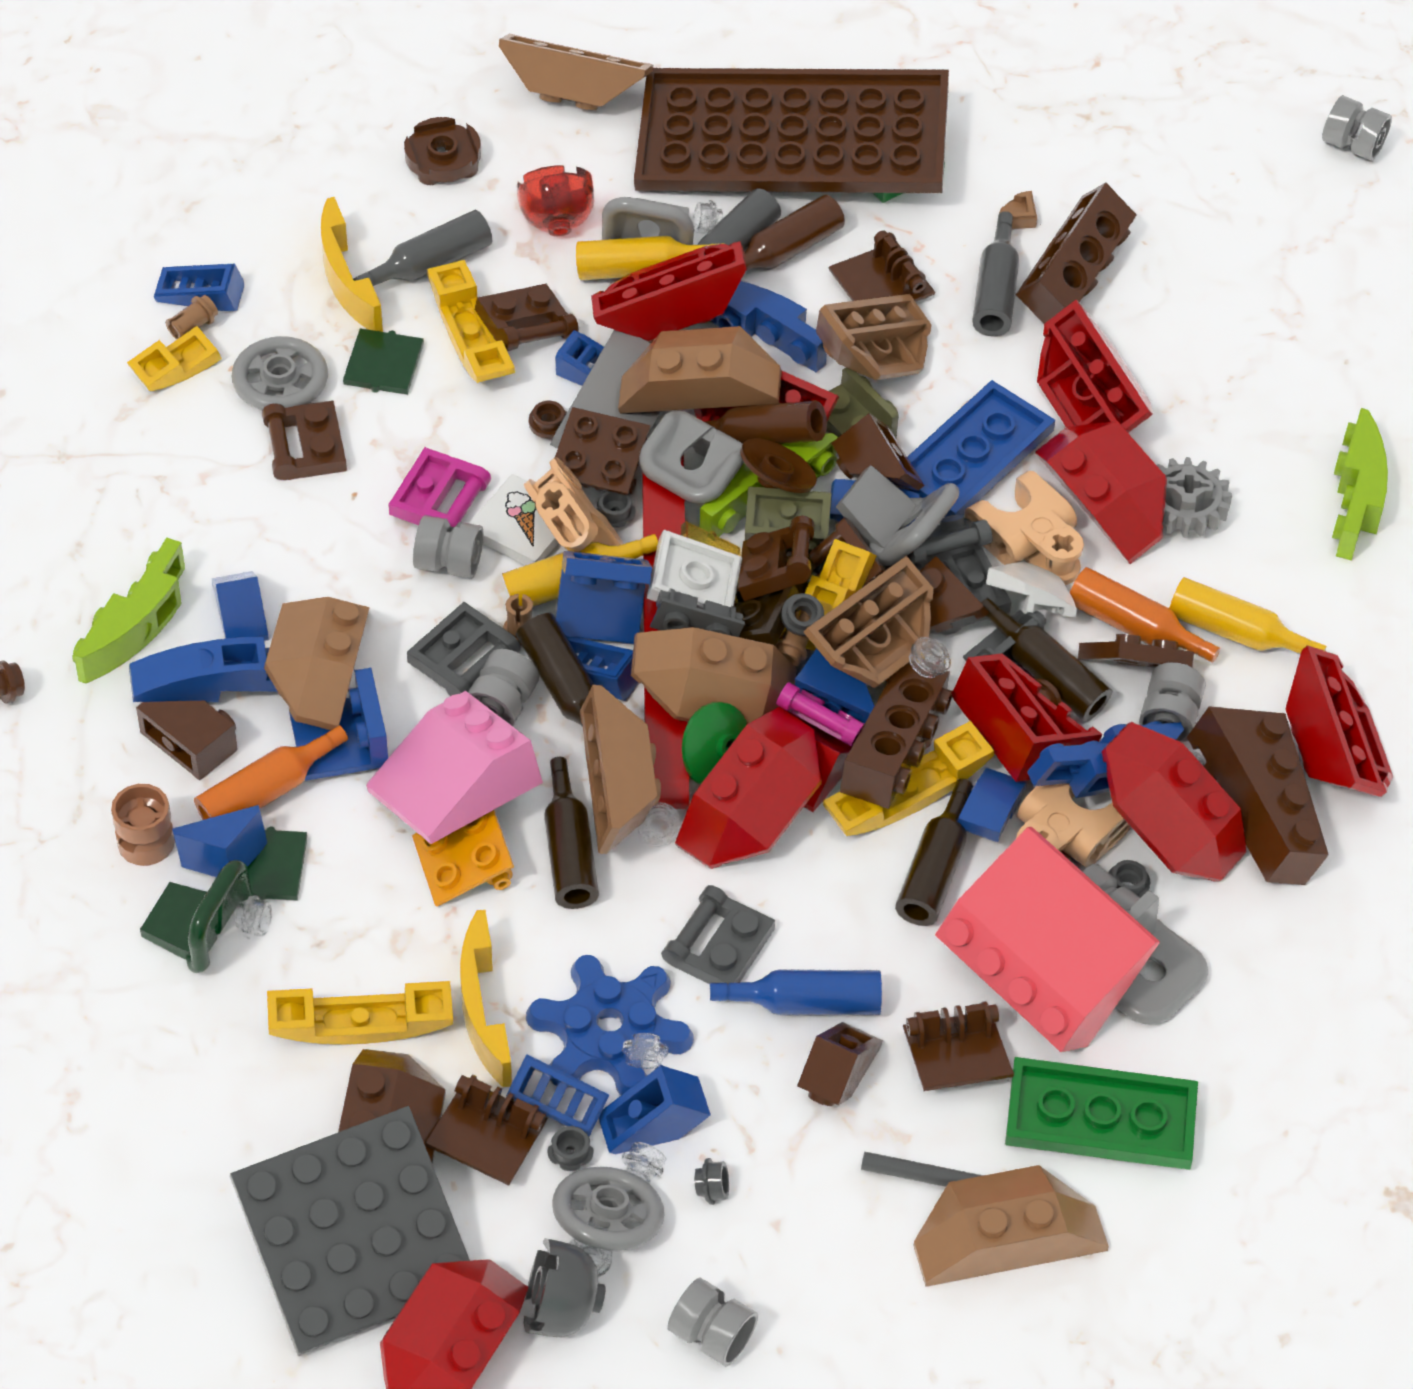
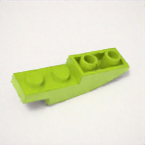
(1362, 483)
(731, 506)
(135, 620)

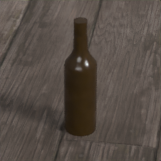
(1050, 661)
(556, 663)
(569, 843)
(934, 862)

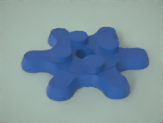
(602, 997)

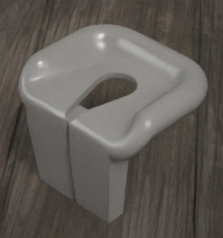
(646, 218)
(668, 442)
(883, 511)
(1184, 966)

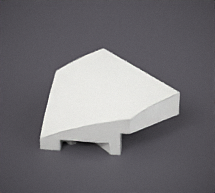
(1041, 586)

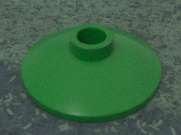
(709, 736)

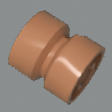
(142, 824)

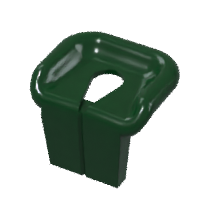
(190, 919)

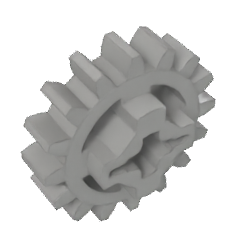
(1194, 497)

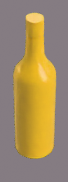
(623, 256)
(542, 578)
(1234, 618)

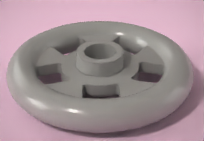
(279, 372)
(608, 1208)

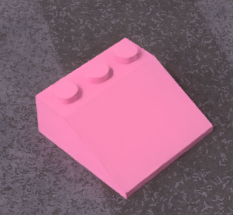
(455, 768)

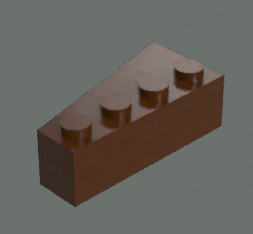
(1261, 771)

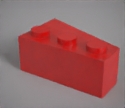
(1014, 714)

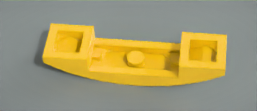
(354, 296)
(475, 346)
(954, 757)
(362, 1018)
(488, 1041)

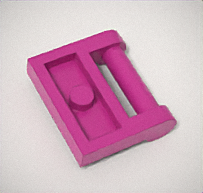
(429, 484)
(812, 710)

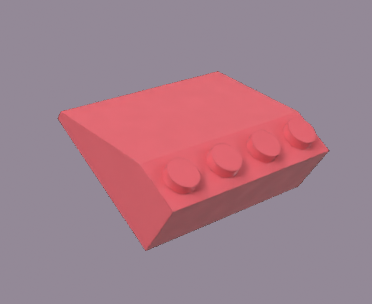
(1048, 941)

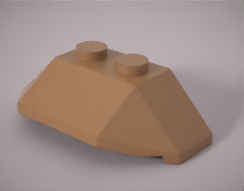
(571, 72)
(876, 335)
(700, 372)
(877, 625)
(315, 657)
(702, 666)
(618, 767)
(1005, 1225)

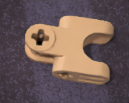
(569, 510)
(1038, 533)
(1070, 828)

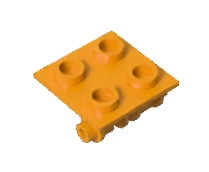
(466, 859)

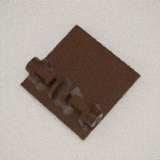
(882, 272)
(602, 450)
(957, 1047)
(487, 1129)

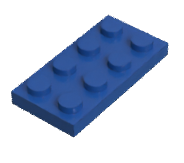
(980, 445)

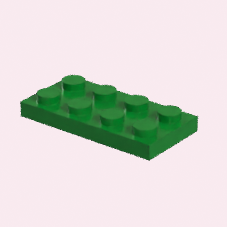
(1102, 1113)

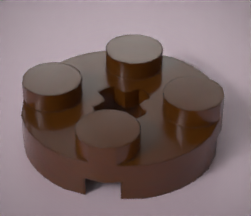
(431, 166)

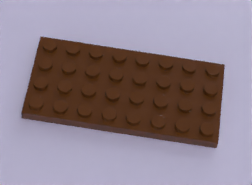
(793, 130)

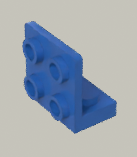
(601, 596)
(365, 732)

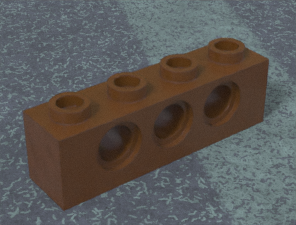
(1077, 253)
(895, 736)

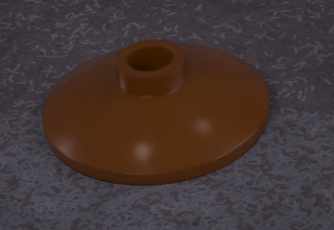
(777, 466)

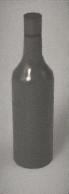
(746, 219)
(434, 248)
(997, 282)

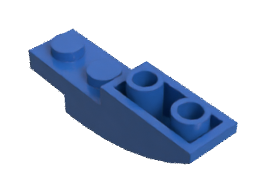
(775, 322)
(201, 671)
(1083, 764)

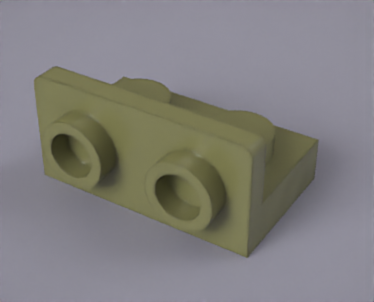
(856, 401)
(774, 509)

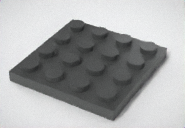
(348, 1226)

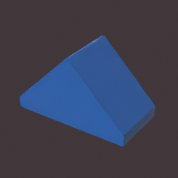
(240, 605)
(218, 840)

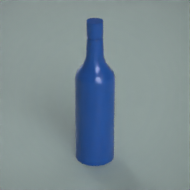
(809, 992)

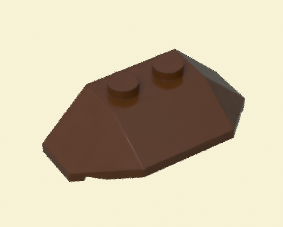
(388, 1082)

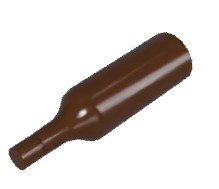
(794, 233)
(775, 422)

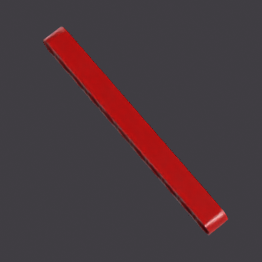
(663, 512)

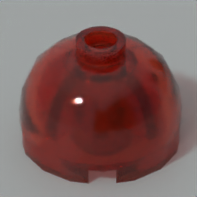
(556, 199)

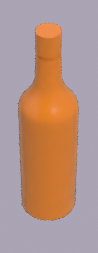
(1134, 613)
(266, 777)

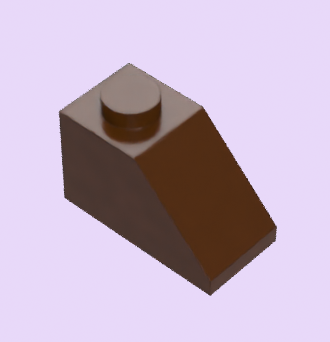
(875, 445)
(189, 733)
(838, 1063)

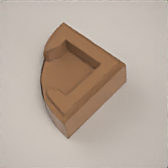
(1023, 210)

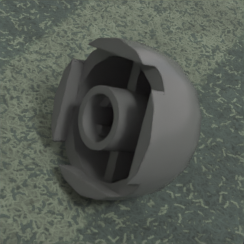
(563, 1290)

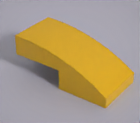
(179, 361)
(841, 575)

